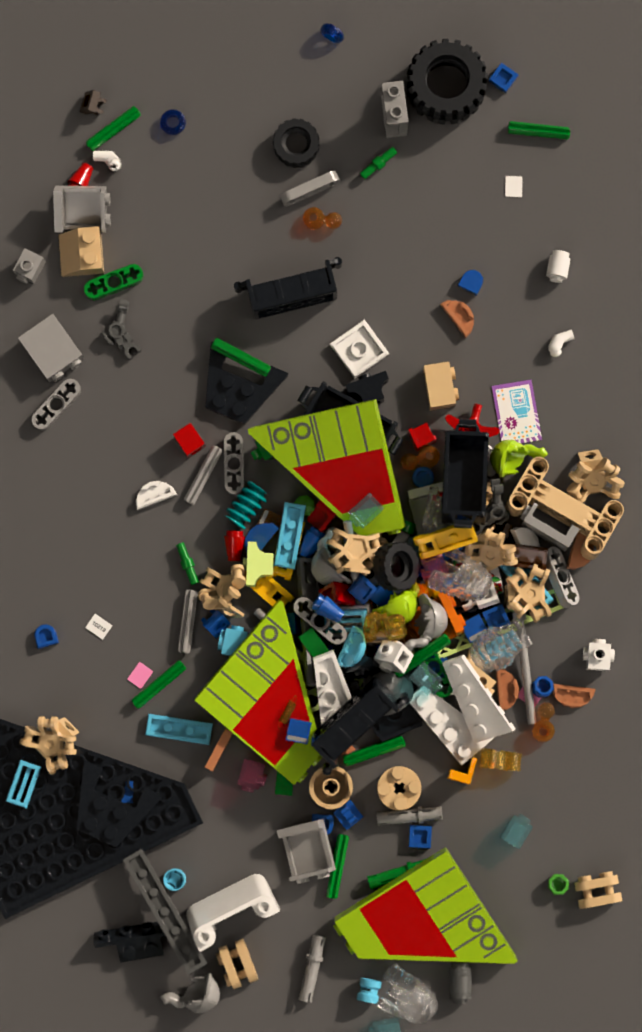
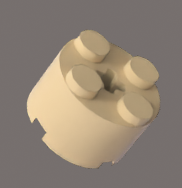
(411, 788)
(324, 797)

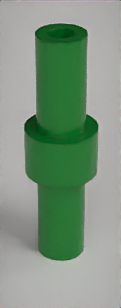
(378, 163)
(187, 563)

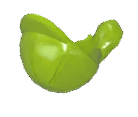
(510, 454)
(403, 604)

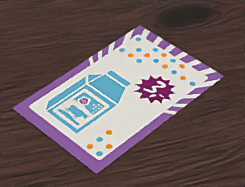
(517, 411)

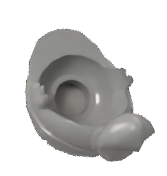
(321, 568)
(431, 622)
(199, 996)

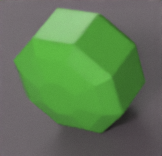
(306, 500)
(558, 884)

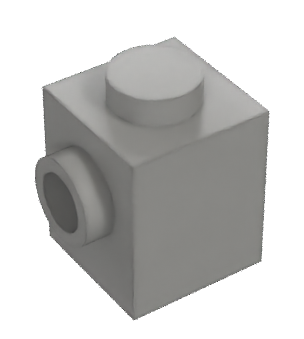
(28, 266)

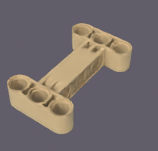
(565, 508)

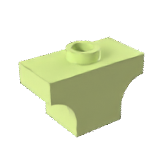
(257, 564)

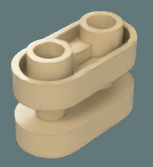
(607, 881)
(226, 956)

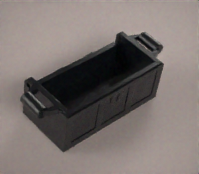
(292, 291)
(330, 398)
(465, 476)
(354, 720)

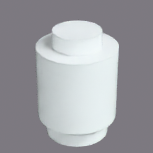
(558, 266)

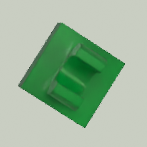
(260, 453)

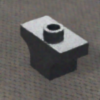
(368, 387)
(364, 667)

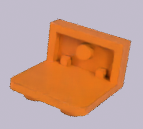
(455, 621)

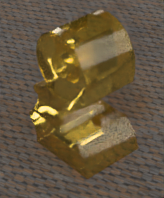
(391, 626)
(501, 760)

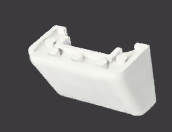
(245, 893)

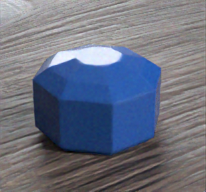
(542, 686)

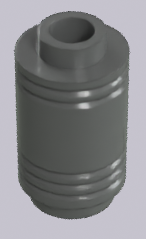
(460, 983)

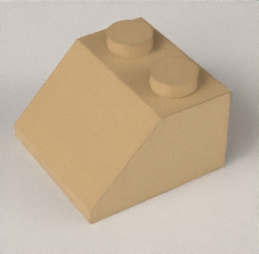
(81, 252)

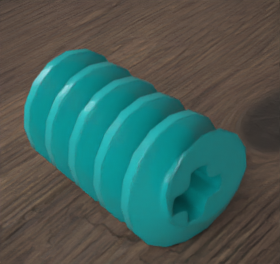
(246, 505)

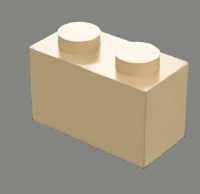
(440, 385)

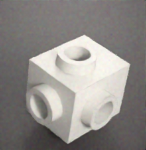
(393, 657)
(593, 661)

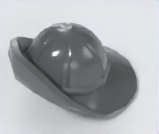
(394, 684)

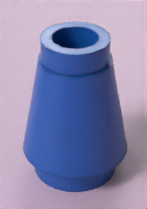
(310, 541)
(327, 608)

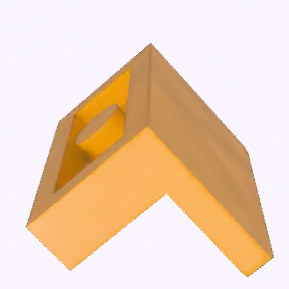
(462, 777)

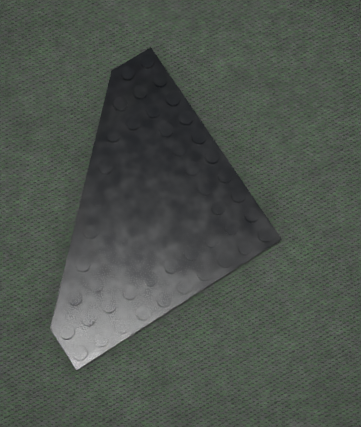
(42, 845)

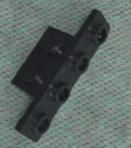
(133, 941)

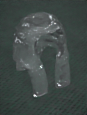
(467, 582)
(498, 646)
(413, 998)

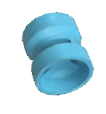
(174, 879)
(369, 995)

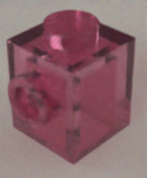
(433, 563)
(252, 776)

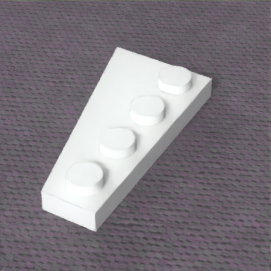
(330, 685)
(479, 710)
(447, 725)

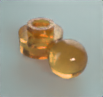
(332, 220)
(410, 461)
(546, 712)

